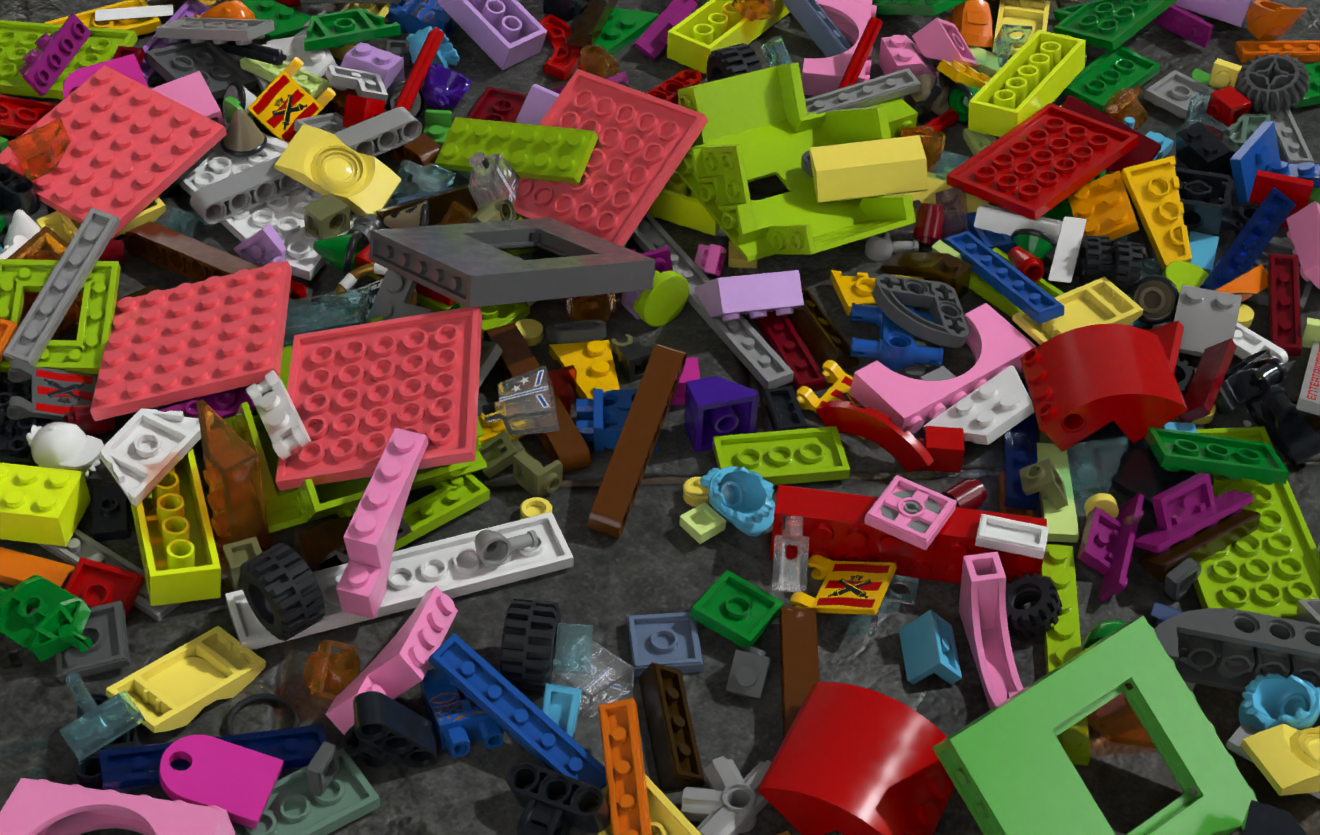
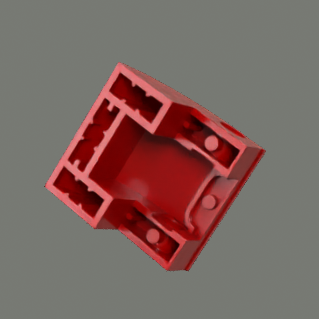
(1099, 378)
(858, 766)

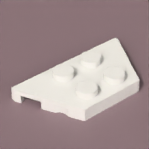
(314, 61)
(989, 409)
(148, 449)

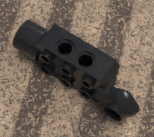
(1209, 202)

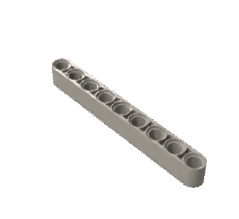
(265, 183)

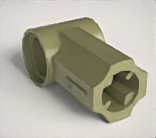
(494, 211)

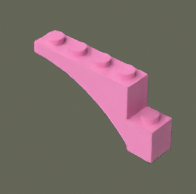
(376, 524)
(403, 659)

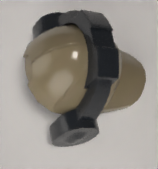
(932, 95)

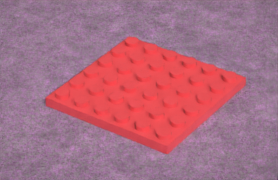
(121, 148)
(631, 163)
(193, 340)
(379, 377)

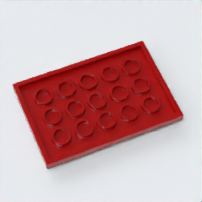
(1042, 161)

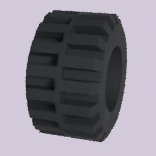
(731, 62)
(282, 591)
(529, 643)

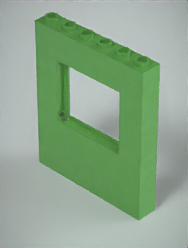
(1025, 783)

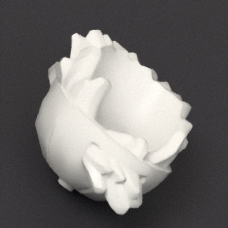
(64, 447)

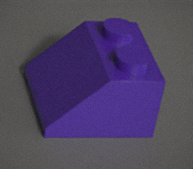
(718, 409)

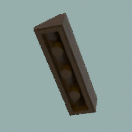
(591, 22)
(438, 203)
(820, 333)
(1203, 544)
(670, 728)

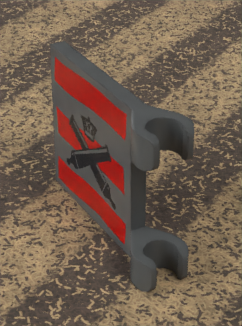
(51, 391)

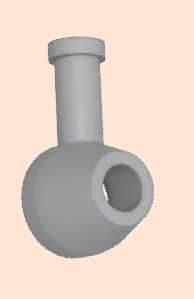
(881, 246)
(495, 548)

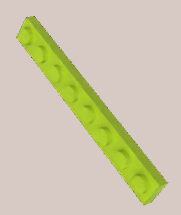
(1065, 639)

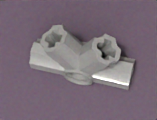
(730, 802)

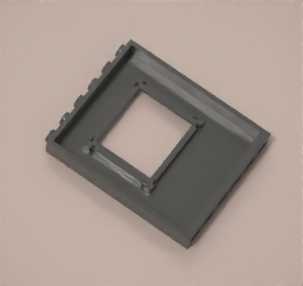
(472, 268)

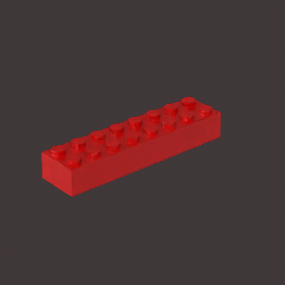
(839, 533)

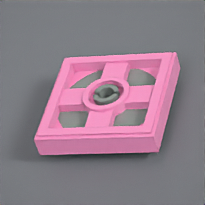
(910, 512)

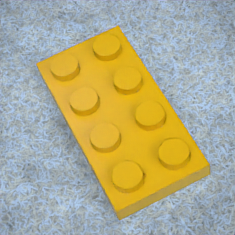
(142, 26)

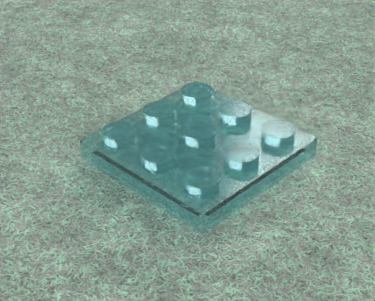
(327, 312)

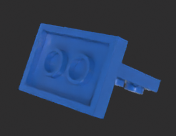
(1262, 153)

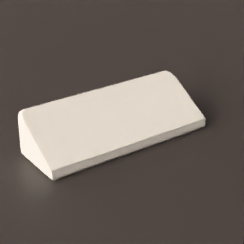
(1006, 221)

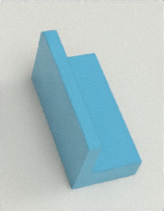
(929, 648)

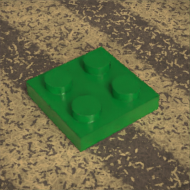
(736, 609)

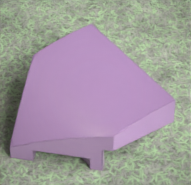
(262, 247)

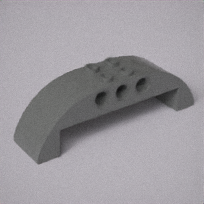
(1238, 646)

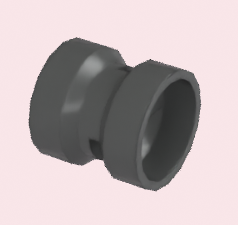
(365, 225)

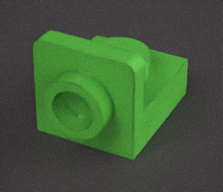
(437, 124)

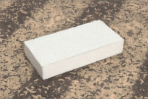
(1012, 536)

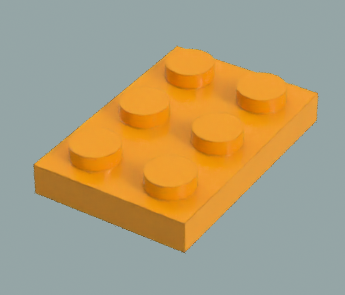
(1105, 207)

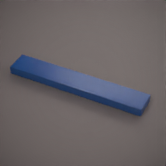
(1006, 278)
(515, 712)

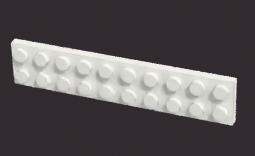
(413, 571)

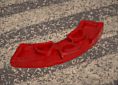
(565, 56)
(877, 428)

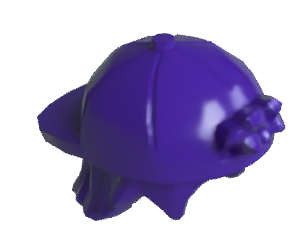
(444, 88)

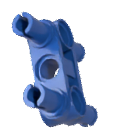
(895, 345)

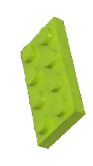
(786, 454)

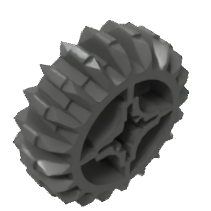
(1273, 82)

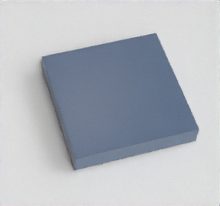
(664, 640)

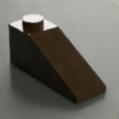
(932, 267)
(326, 546)

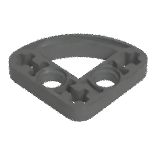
(894, 292)

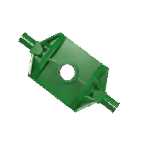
(52, 626)

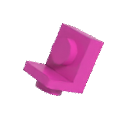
(711, 259)

